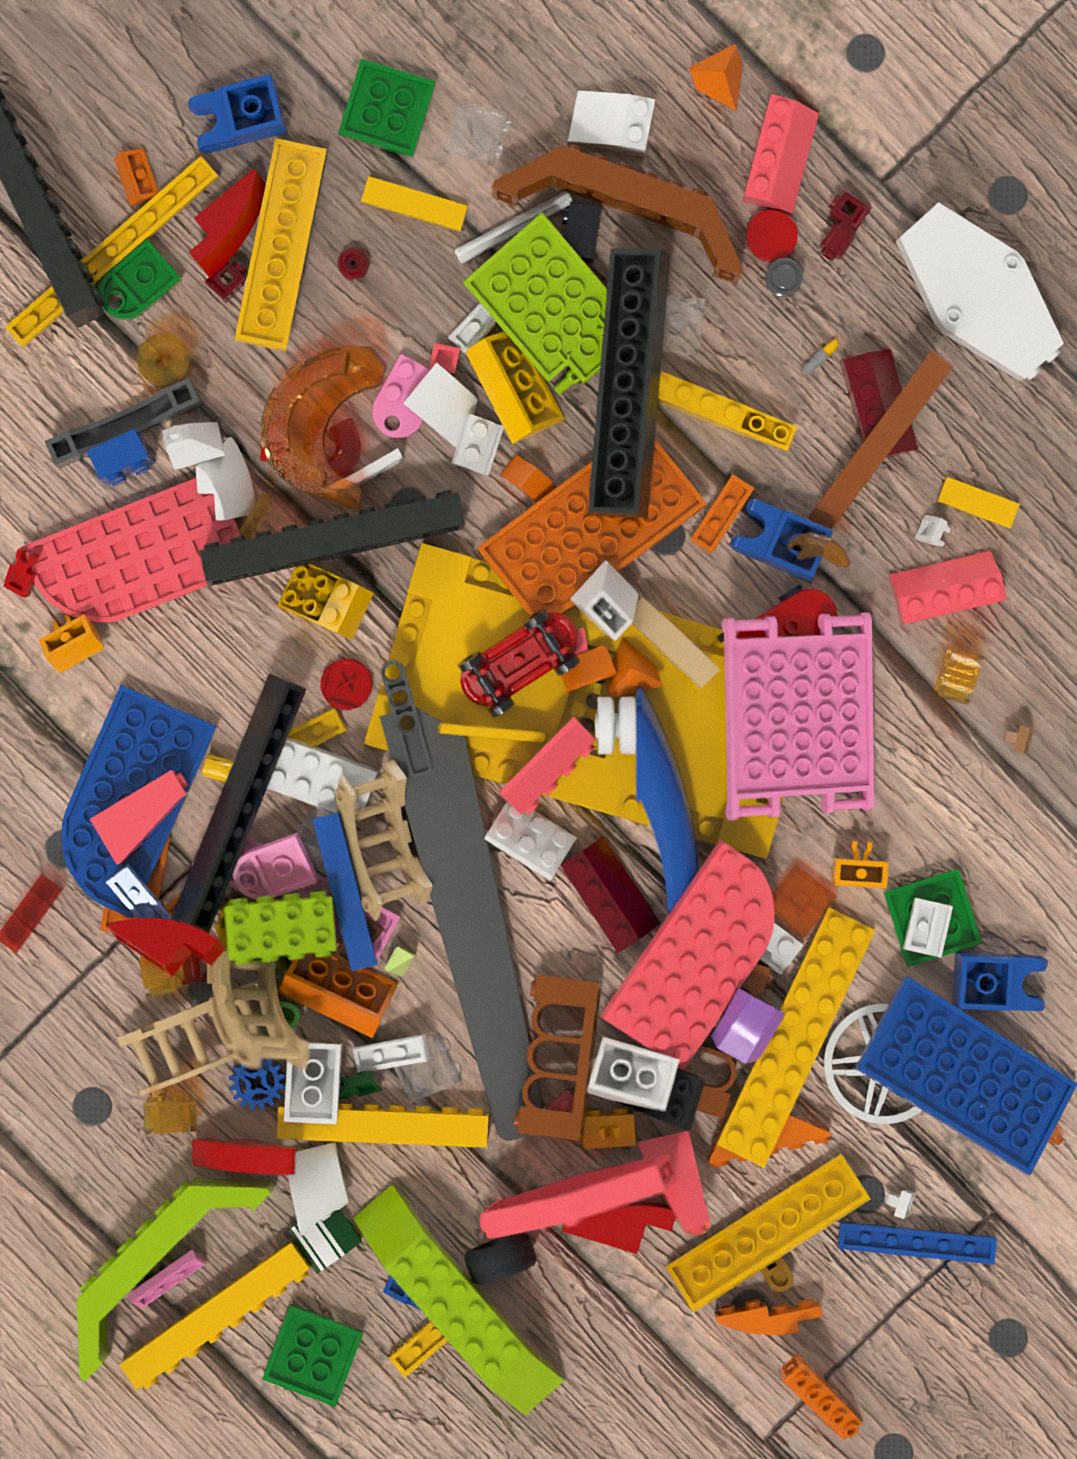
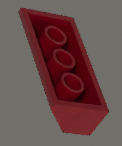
(872, 390)
(610, 894)

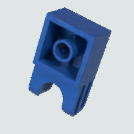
(235, 115)
(779, 530)
(1003, 985)

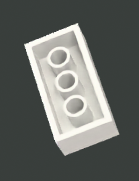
(314, 775)

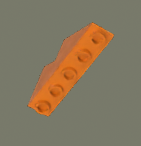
(794, 1134)
(819, 1396)

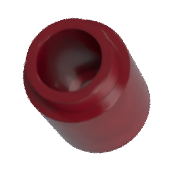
(837, 240)

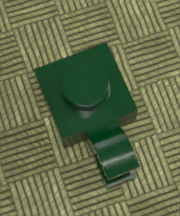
(360, 1084)

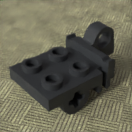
(681, 1102)

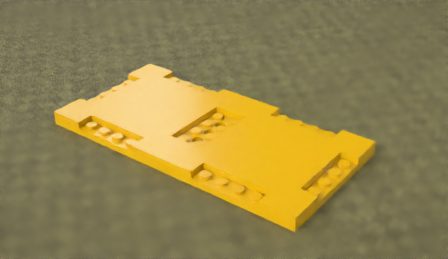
(465, 608)

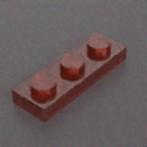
(29, 913)

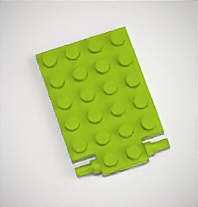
(545, 302)

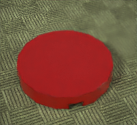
(771, 235)
(346, 684)

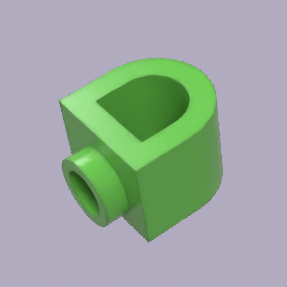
(291, 1012)

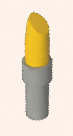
(820, 357)

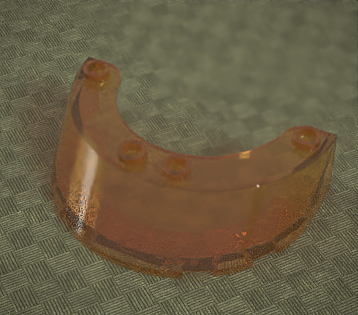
(301, 410)

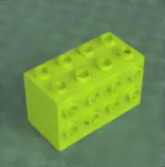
(280, 927)

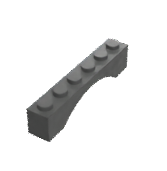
(153, 411)

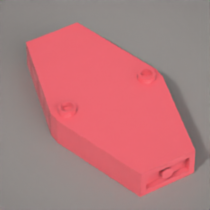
(578, 1197)

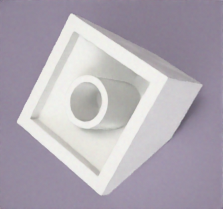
(193, 443)

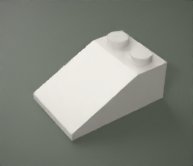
(612, 121)
(632, 1075)
(315, 1091)

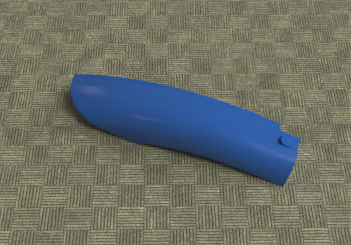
(664, 800)

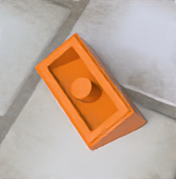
(136, 176)
(593, 666)

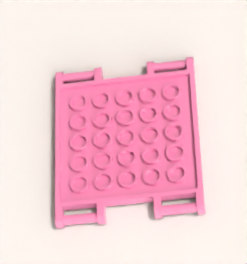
(799, 715)

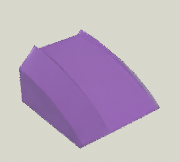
(746, 1027)

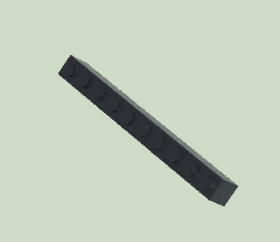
(239, 803)

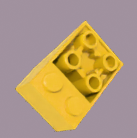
(326, 599)

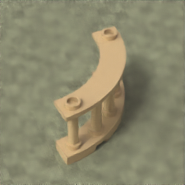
(397, 832)
(230, 1024)
(159, 1030)

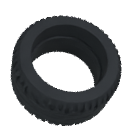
(500, 1258)

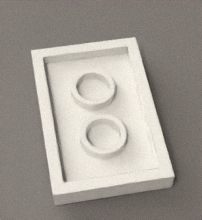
(531, 840)

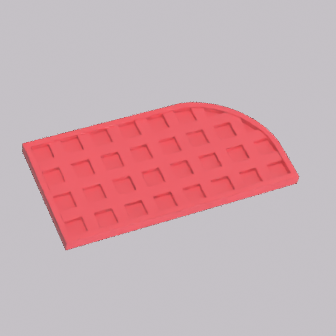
(131, 555)
(697, 958)

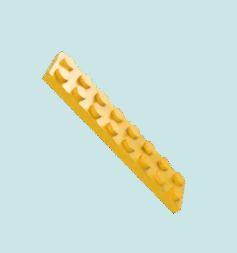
(280, 245)
(767, 1233)

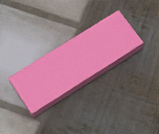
(167, 1279)

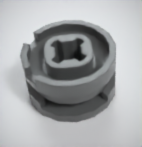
(784, 277)

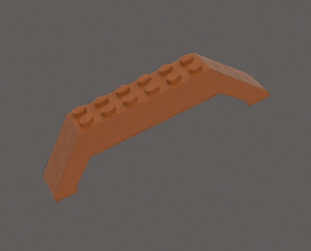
(628, 192)

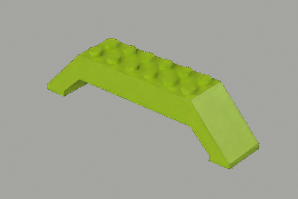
(143, 1253)
(455, 1303)

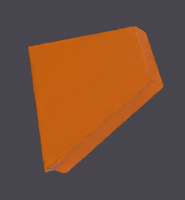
(719, 76)
(632, 671)

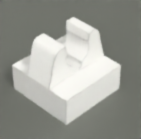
(932, 530)
(901, 1202)

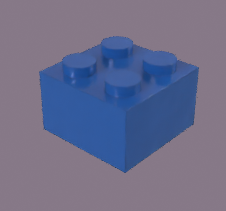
(121, 458)

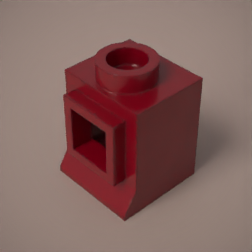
(859, 215)
(233, 287)

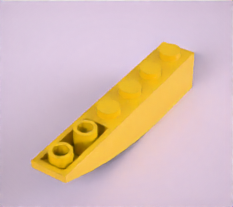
(724, 412)

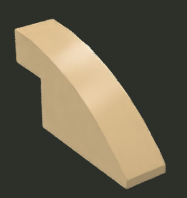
(673, 644)

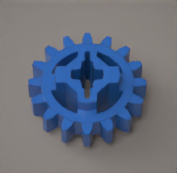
(267, 1088)

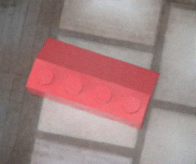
(781, 154)
(947, 587)
(547, 765)

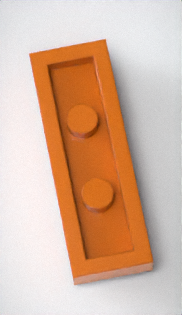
(721, 514)

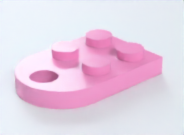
(396, 389)
(276, 868)

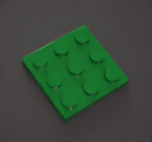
(387, 108)
(944, 889)
(312, 1355)

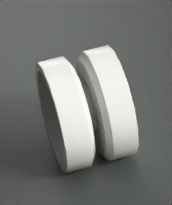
(616, 725)

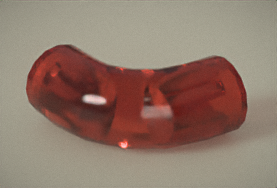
(347, 447)

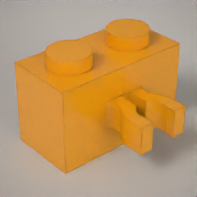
(71, 642)
(859, 872)
(609, 1129)

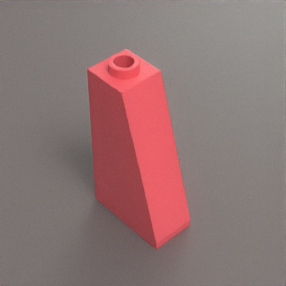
(134, 818)
(685, 1193)

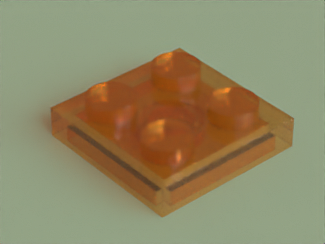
(801, 900)

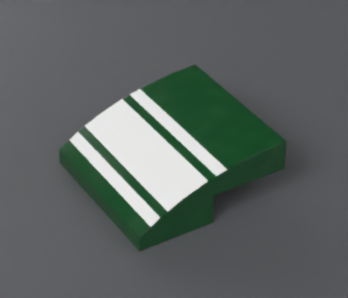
(326, 1240)

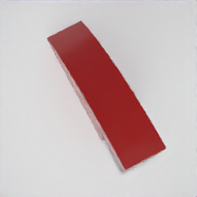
(228, 222)
(166, 942)
(244, 1156)
(623, 1225)

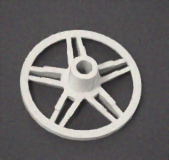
(829, 1072)

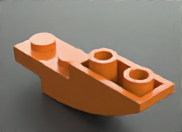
(758, 1320)

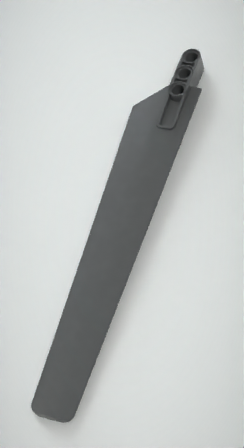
(465, 898)

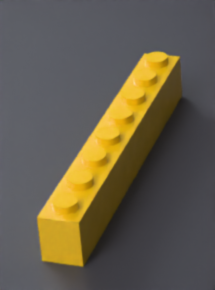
(394, 1126)
(214, 1315)

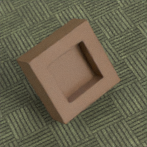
(1021, 739)

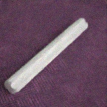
(512, 227)

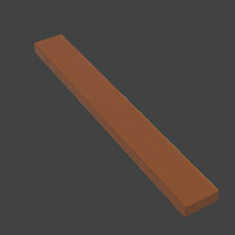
(881, 440)

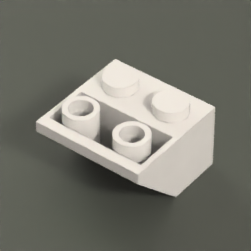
(607, 601)

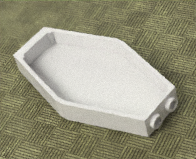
(980, 292)

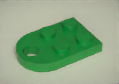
(139, 280)

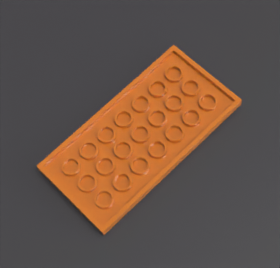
(560, 544)

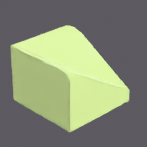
(399, 961)

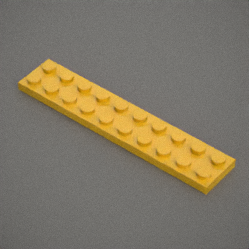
(788, 1058)

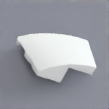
(442, 403)
(228, 481)
(317, 1185)

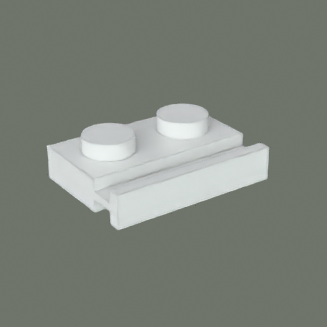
(477, 444)
(927, 927)
(780, 950)

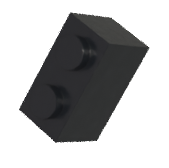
(582, 229)

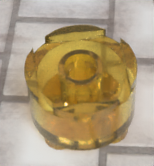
(151, 354)
(959, 676)
(157, 980)
(169, 1115)

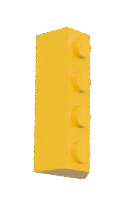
(514, 387)

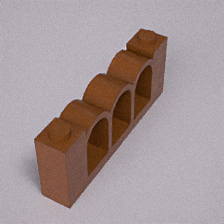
(563, 992)
(716, 1098)

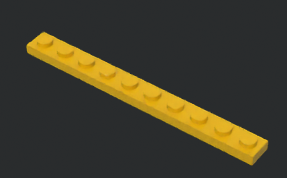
(119, 245)

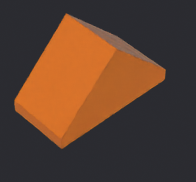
(528, 479)

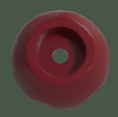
(355, 271)

